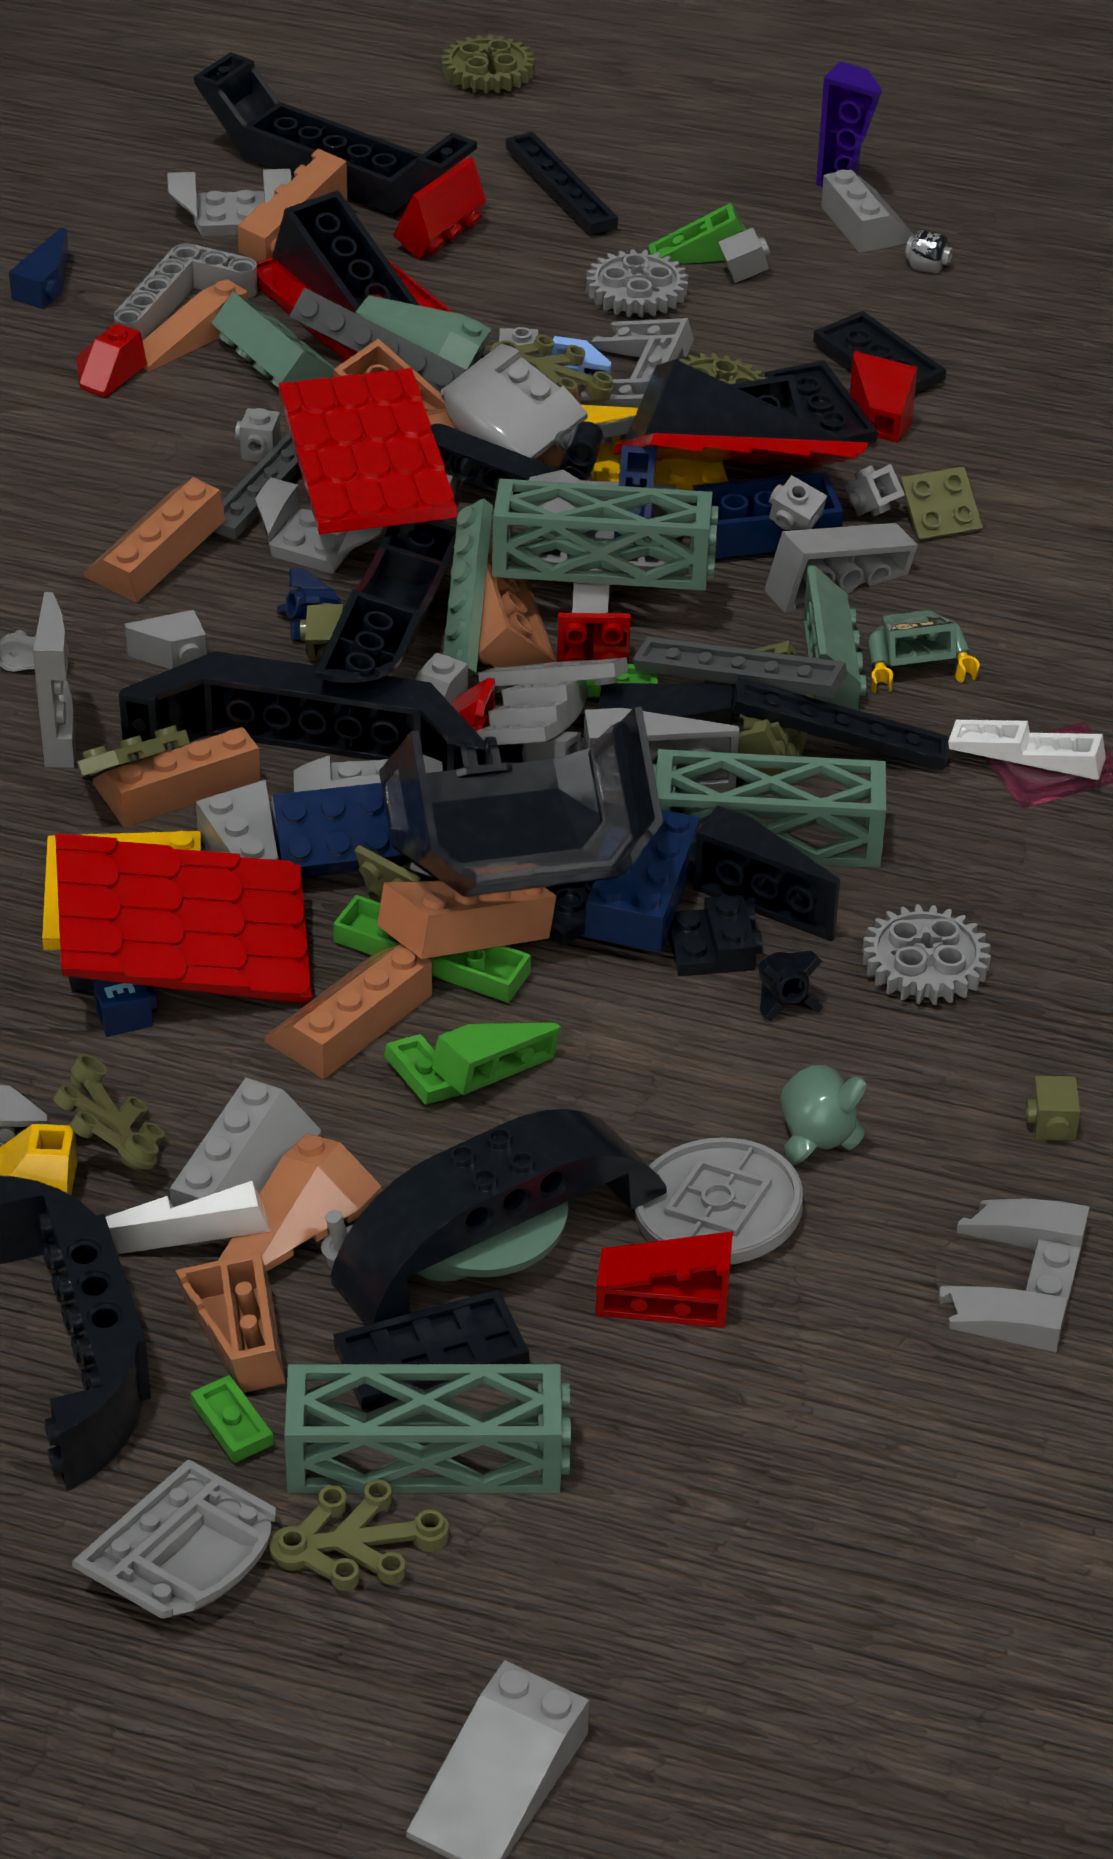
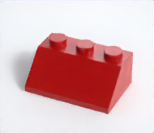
(442, 210)

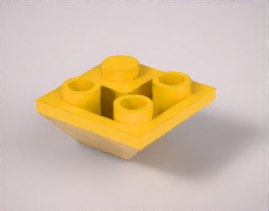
(43, 1155)

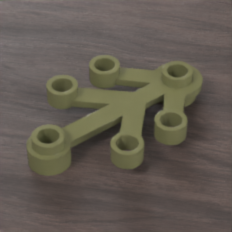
(597, 386)
(136, 1148)
(354, 1538)

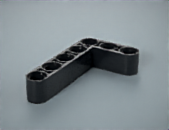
(486, 463)

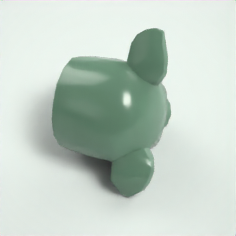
(821, 1111)

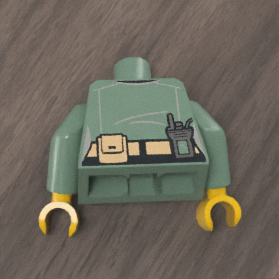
(917, 639)

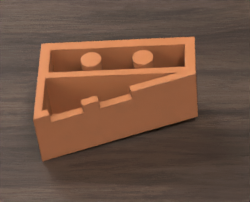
(238, 1317)

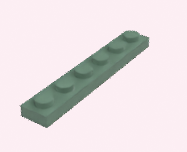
(468, 584)

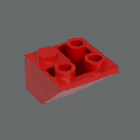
(884, 393)
(593, 636)

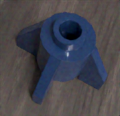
(308, 592)

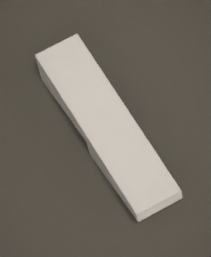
(1013, 742)
(212, 1217)

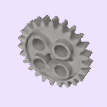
(637, 283)
(926, 954)

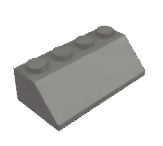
(243, 1143)

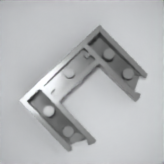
(651, 341)
(52, 686)
(1014, 1315)

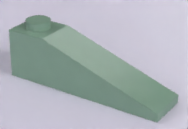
(438, 331)

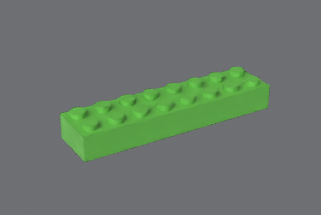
(488, 971)

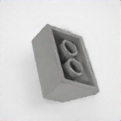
(861, 212)

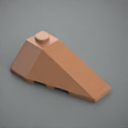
(189, 326)

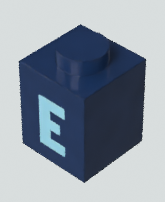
(123, 1006)

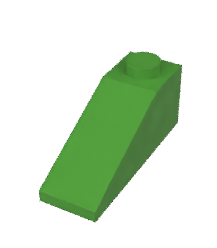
(700, 239)
(490, 1052)

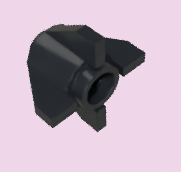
(787, 981)

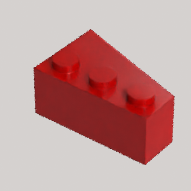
(667, 1280)

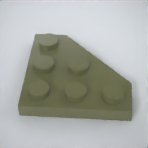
(131, 750)

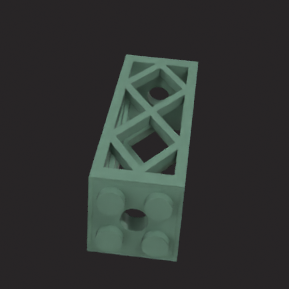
(610, 515)
(791, 806)
(449, 1431)

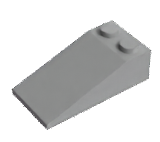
(673, 734)
(501, 1766)

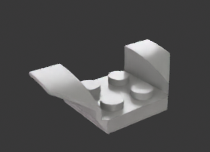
(218, 211)
(294, 532)

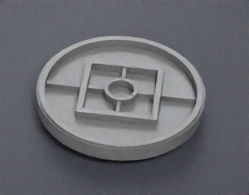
(721, 1189)

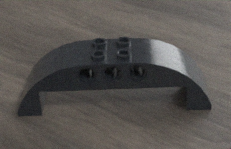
(477, 1194)

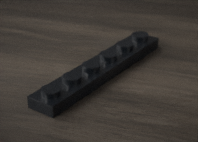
(562, 183)
(840, 724)

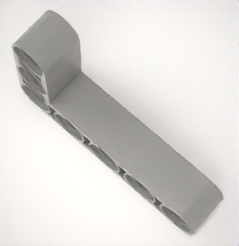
(174, 278)

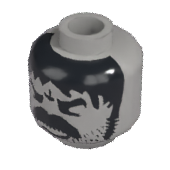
(928, 252)

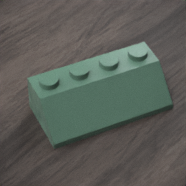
(268, 343)
(830, 635)

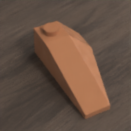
(378, 358)
(302, 1189)

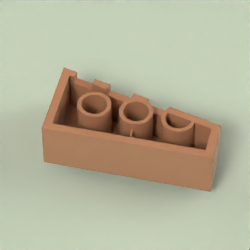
(260, 228)

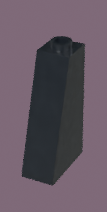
(690, 701)

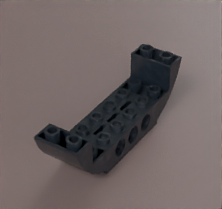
(98, 1308)

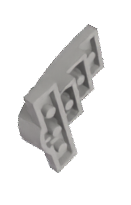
(544, 698)

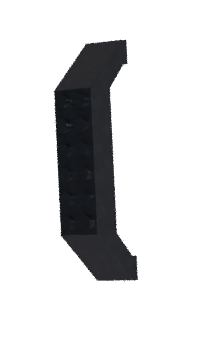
(287, 137)
(293, 709)

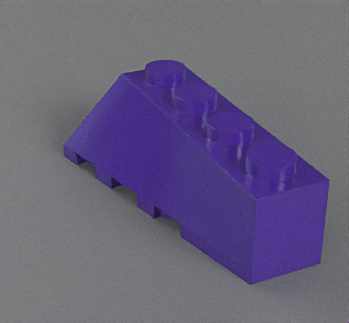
(846, 114)

